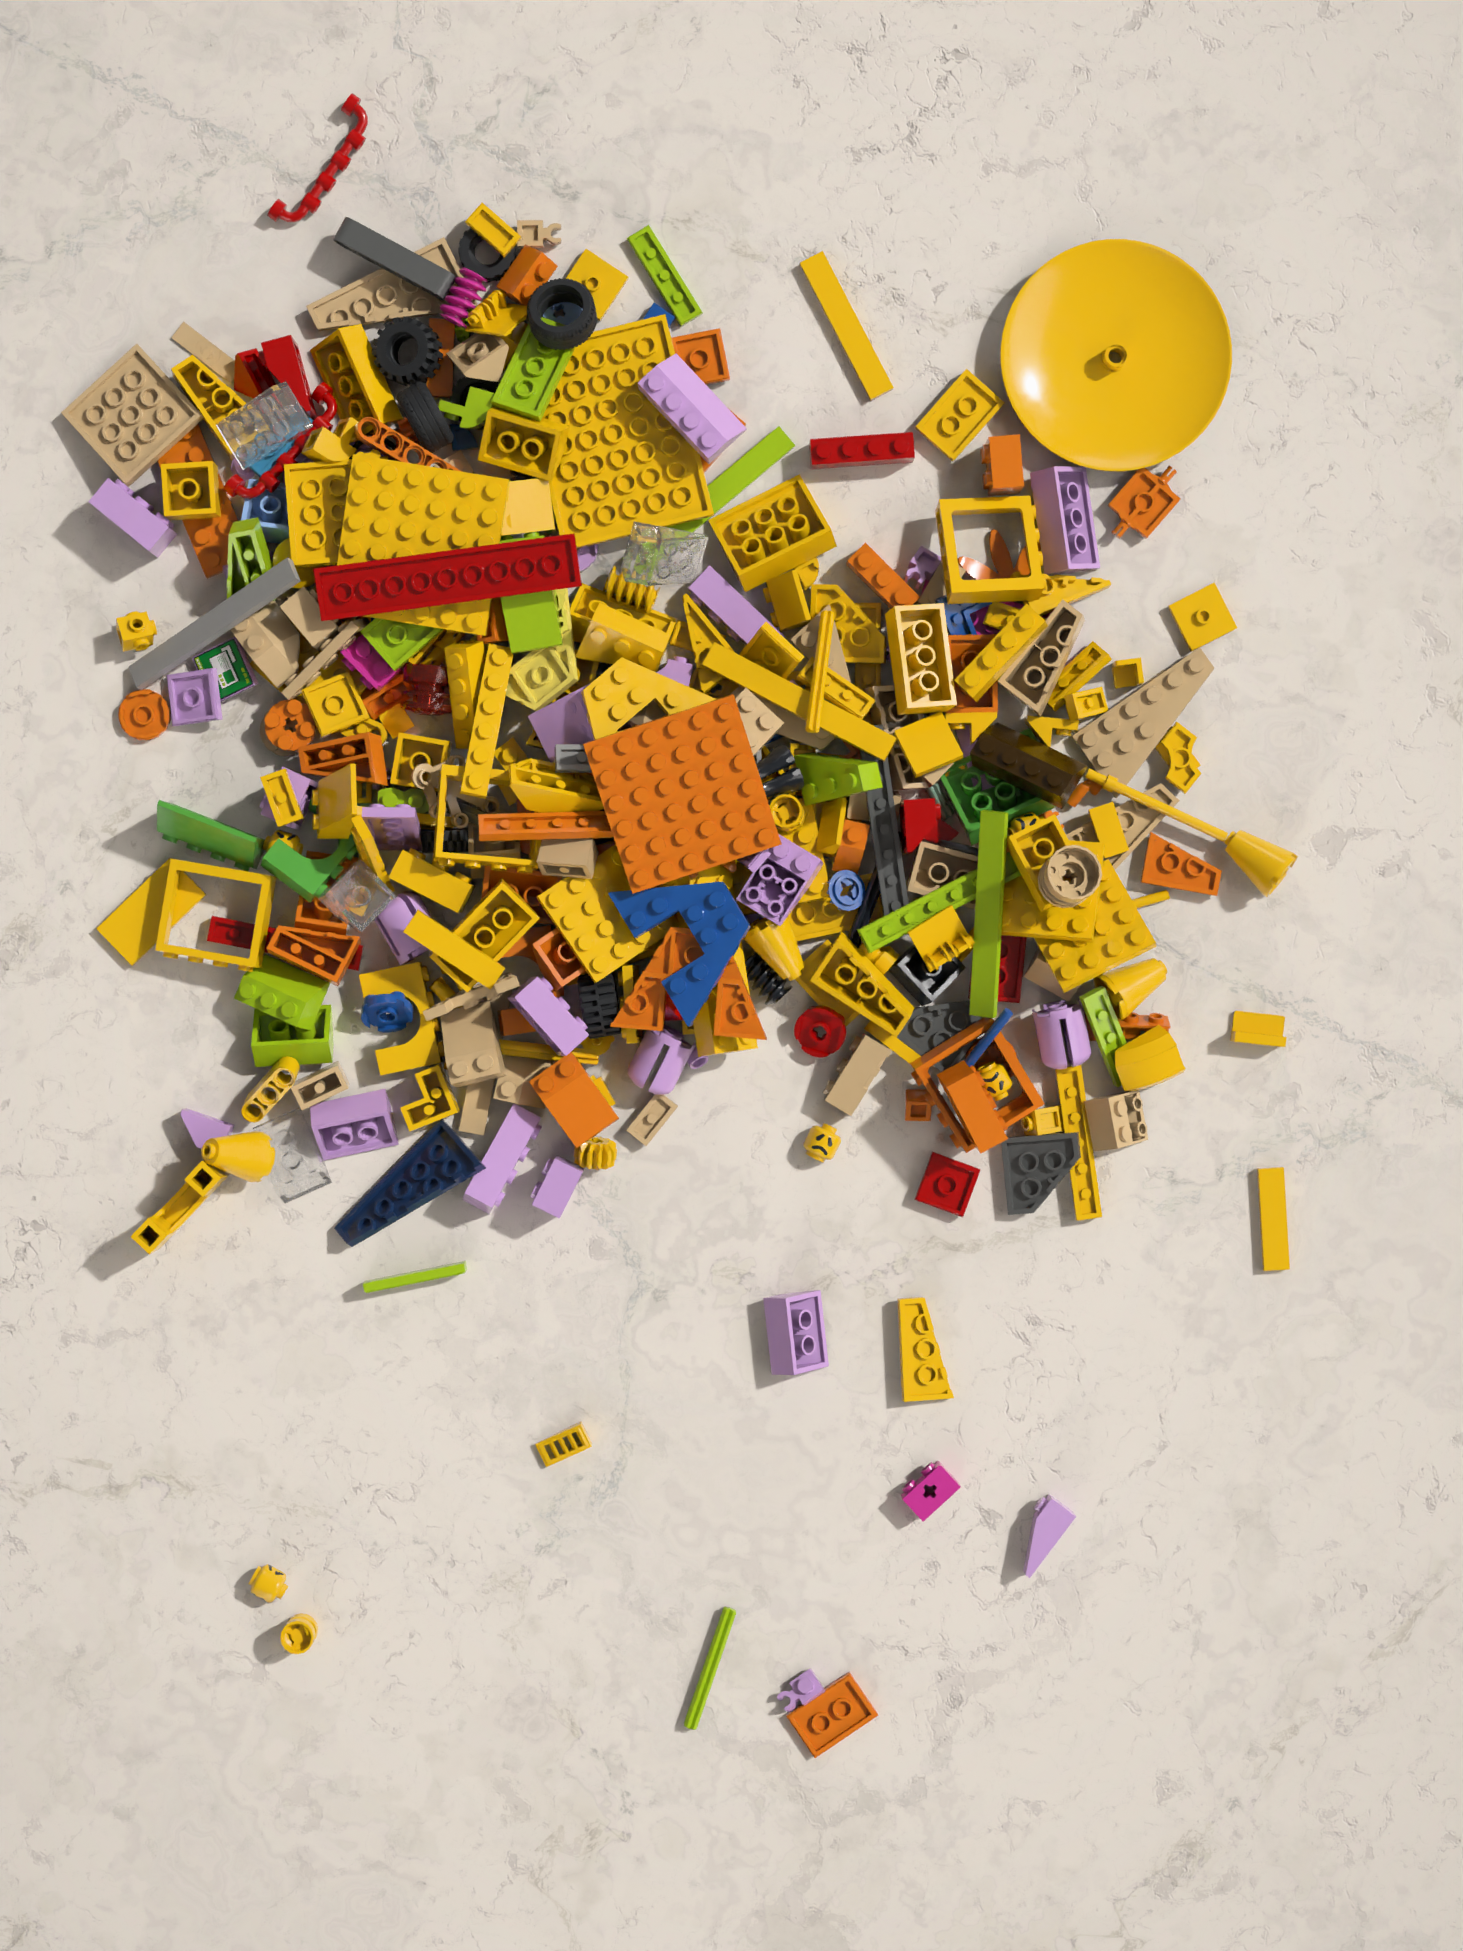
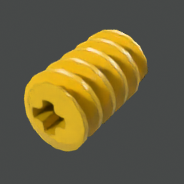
(632, 591)

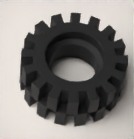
(452, 841)

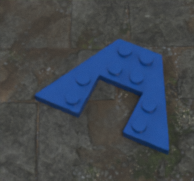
(712, 920)

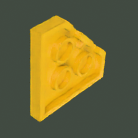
(857, 634)

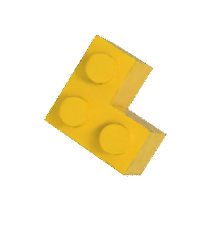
(437, 1100)

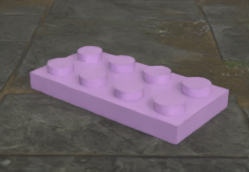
(393, 827)

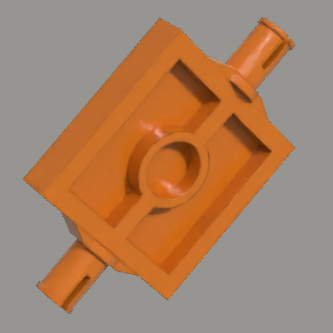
(1144, 502)

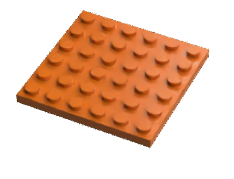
(682, 793)

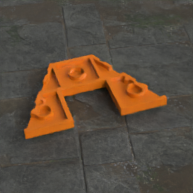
(647, 1002)

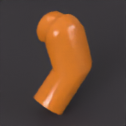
(1081, 790)

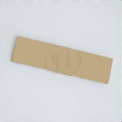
(205, 351)

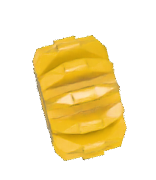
(596, 1154)

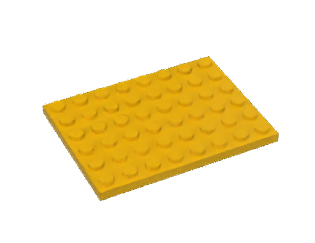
(620, 451)

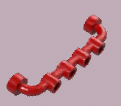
(339, 161)
(268, 480)

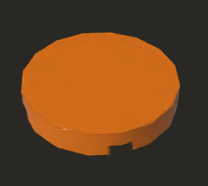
(144, 714)

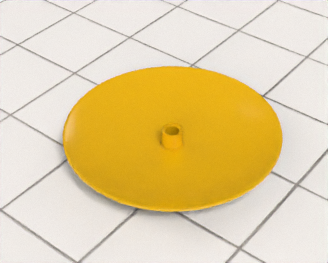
(1126, 302)

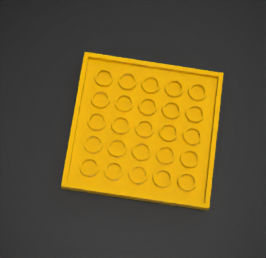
(421, 510)

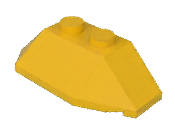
(548, 791)

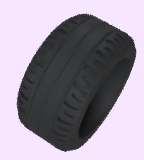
(555, 292)
(425, 417)

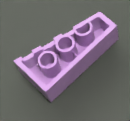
(501, 1159)

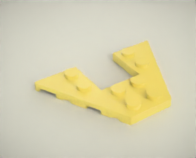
(546, 671)

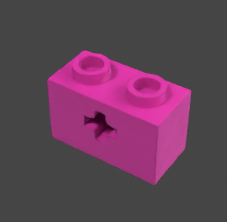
(925, 1504)

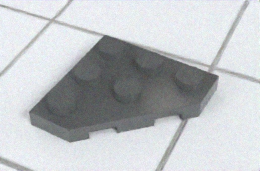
(934, 1025)
(1036, 1167)

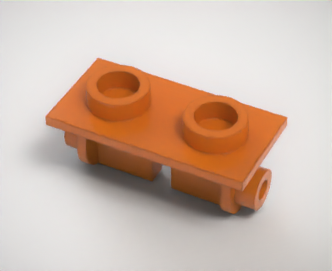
(1135, 1023)

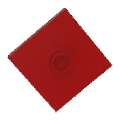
(947, 1184)

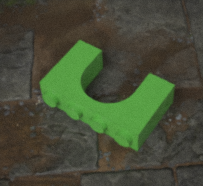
(307, 875)

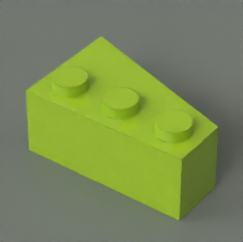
(835, 777)

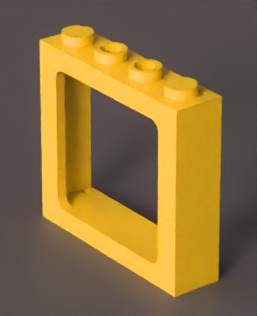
(989, 590)

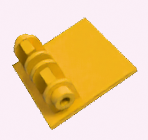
(496, 316)
(941, 938)

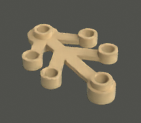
(453, 791)

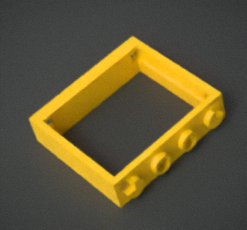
(448, 859)
(222, 960)

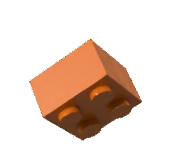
(1003, 465)

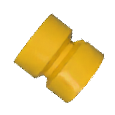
(787, 813)
(882, 958)
(299, 1633)

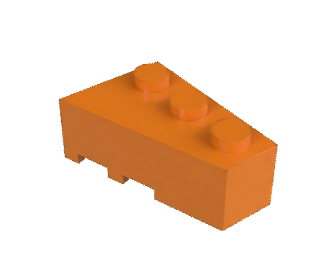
(332, 755)

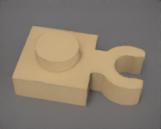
(534, 234)

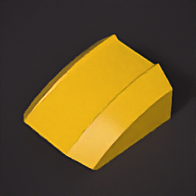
(1148, 1060)

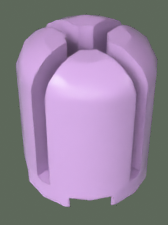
(395, 919)
(1050, 1034)
(673, 1062)

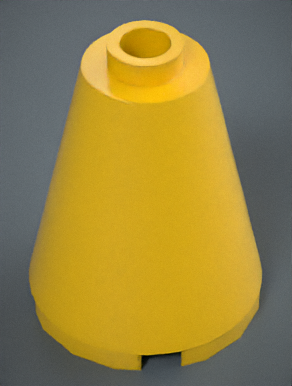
(1259, 860)
(776, 947)
(1131, 984)
(241, 1154)

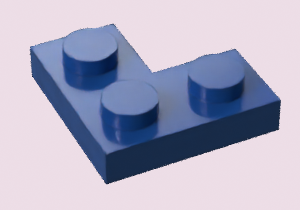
(958, 616)

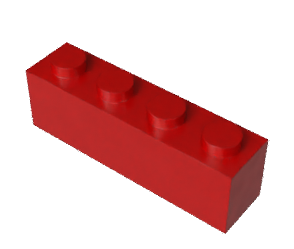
(861, 450)

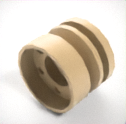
(1078, 865)

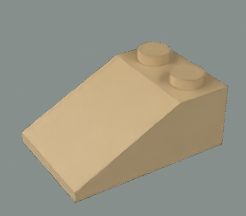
(472, 1045)

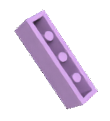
(727, 606)

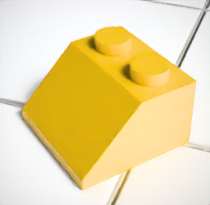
(787, 601)

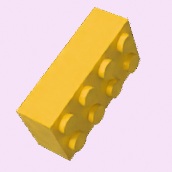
(920, 659)

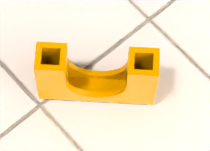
(424, 1047)
(163, 1225)

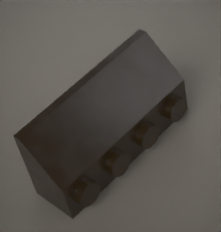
(1027, 764)

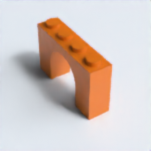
(511, 1020)

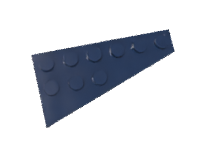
(423, 1174)

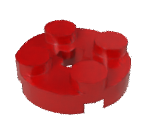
(831, 1022)

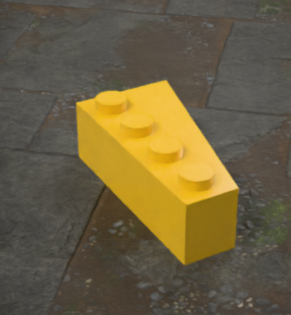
(208, 395)

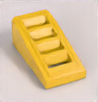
(582, 1434)

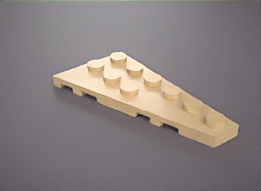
(383, 296)
(1132, 729)
(1135, 821)

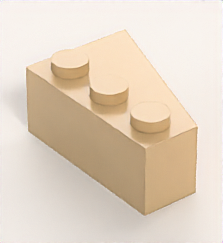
(856, 1074)

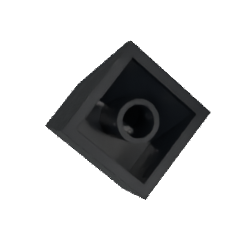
(919, 981)

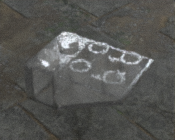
(264, 425)
(662, 555)

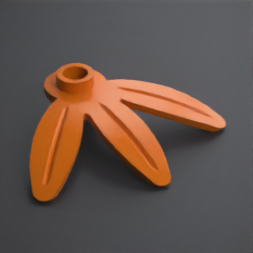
(1001, 560)

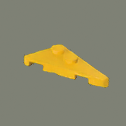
(1065, 588)
(702, 637)

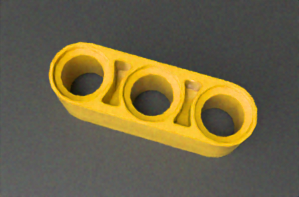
(273, 1079)

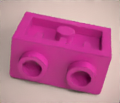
(369, 663)

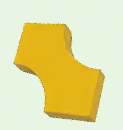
(1179, 745)

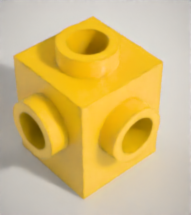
(135, 631)

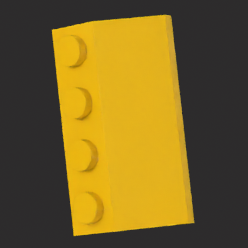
(356, 382)
(587, 601)
(491, 927)

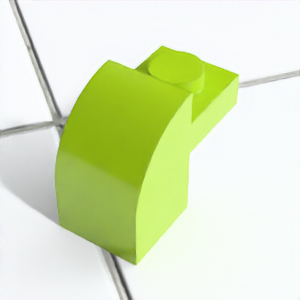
(475, 409)

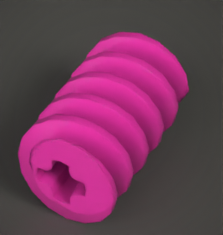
(462, 297)

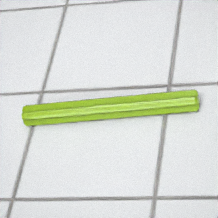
(709, 1668)

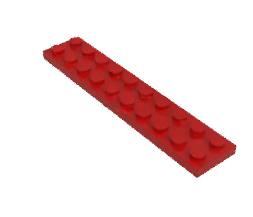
(447, 577)

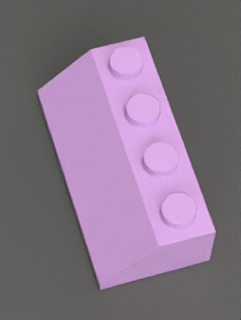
(691, 407)
(1065, 519)

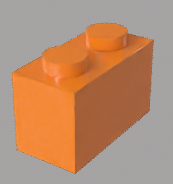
(526, 274)

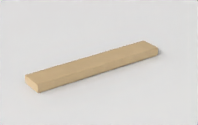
(479, 1094)

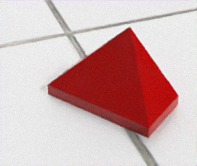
(250, 375)

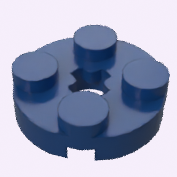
(376, 1007)

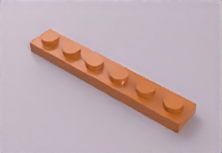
(543, 826)

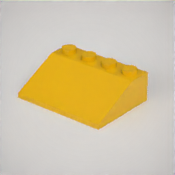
(772, 533)

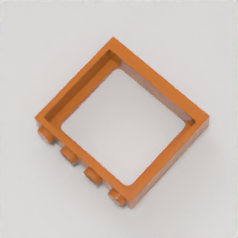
(1011, 1112)

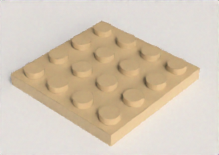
(132, 415)

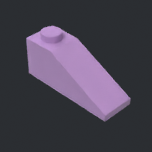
(1047, 1527)

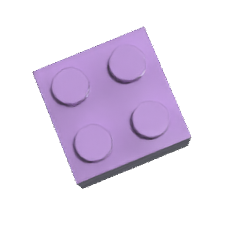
(557, 1186)

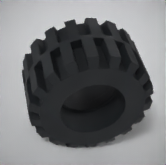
(390, 342)
(599, 1005)

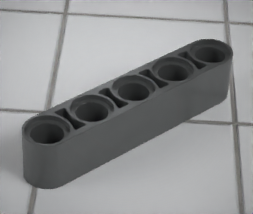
(394, 258)

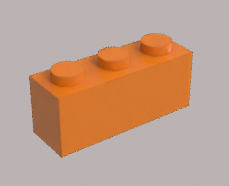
(881, 578)

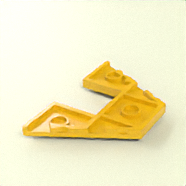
(628, 689)

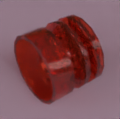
(428, 690)

